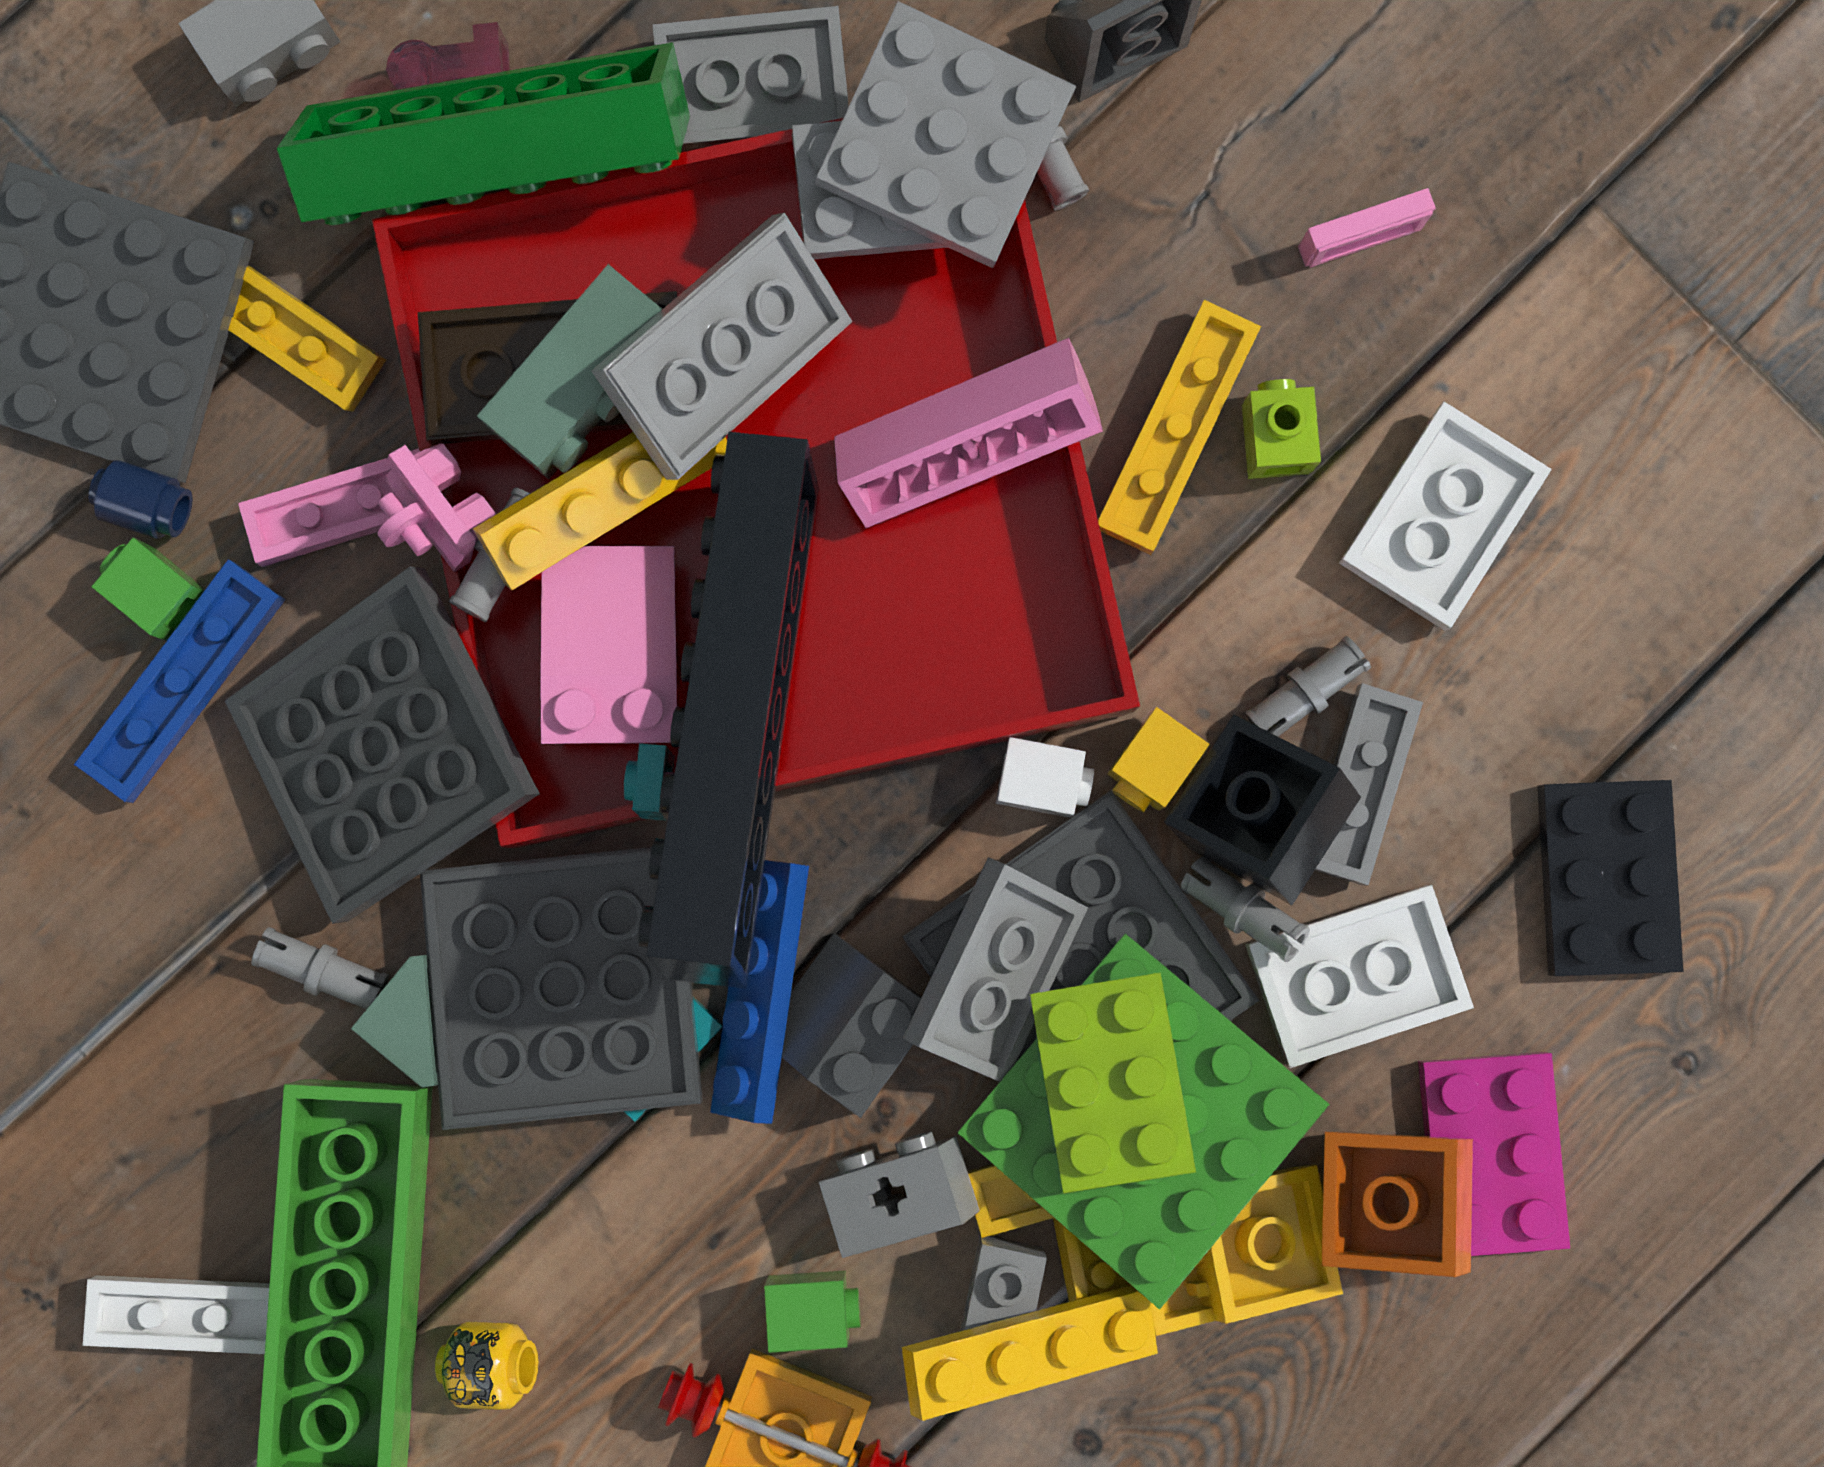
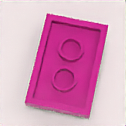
(1517, 1155)

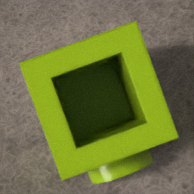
(1281, 430)

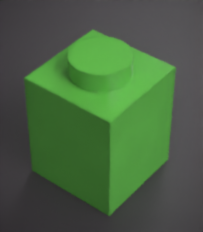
(147, 587)
(810, 1311)

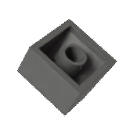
(848, 1025)

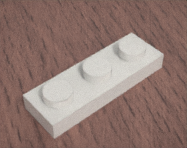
(176, 1314)

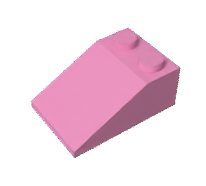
(609, 646)

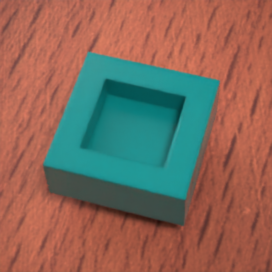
(645, 778)

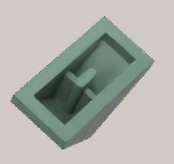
(402, 1023)

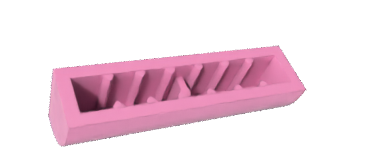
(966, 433)

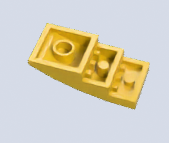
(1255, 1267)

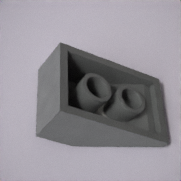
(1114, 39)

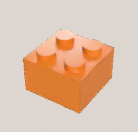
(1397, 1203)

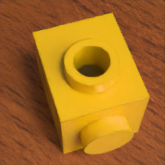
(1156, 761)

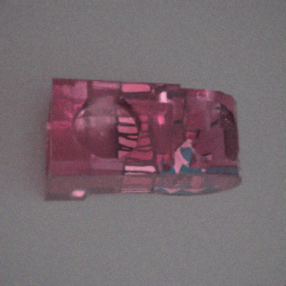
(420, 64)

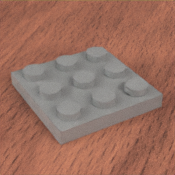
(944, 134)

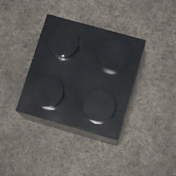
(1263, 809)

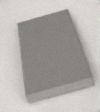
(722, 346)

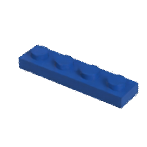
(179, 682)
(758, 1015)

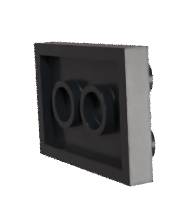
(1610, 878)

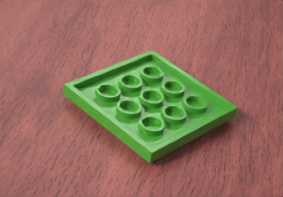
(1241, 1124)

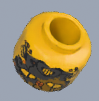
(487, 1365)

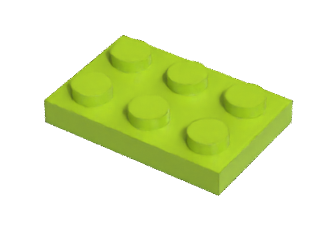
(1112, 1083)

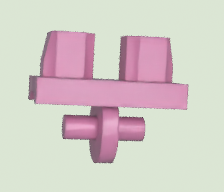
(418, 485)

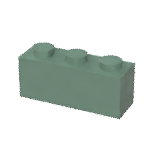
(553, 393)

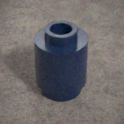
(140, 500)

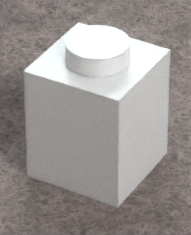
(1044, 778)

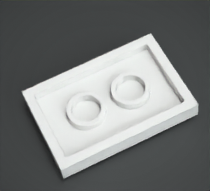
(1445, 516)
(1361, 977)

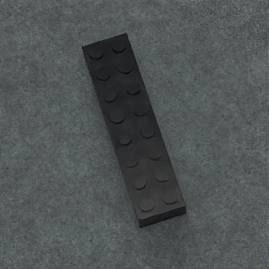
(733, 712)

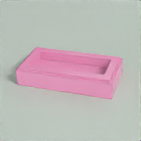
(1366, 228)

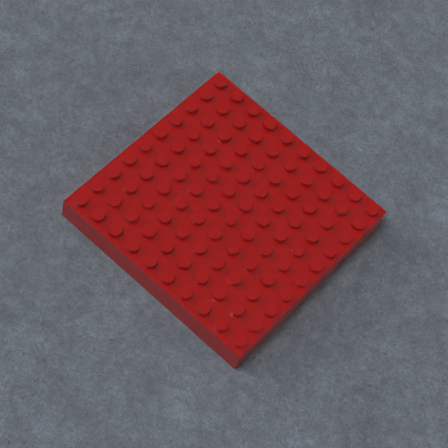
(911, 632)

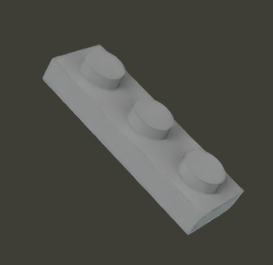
(1373, 760)

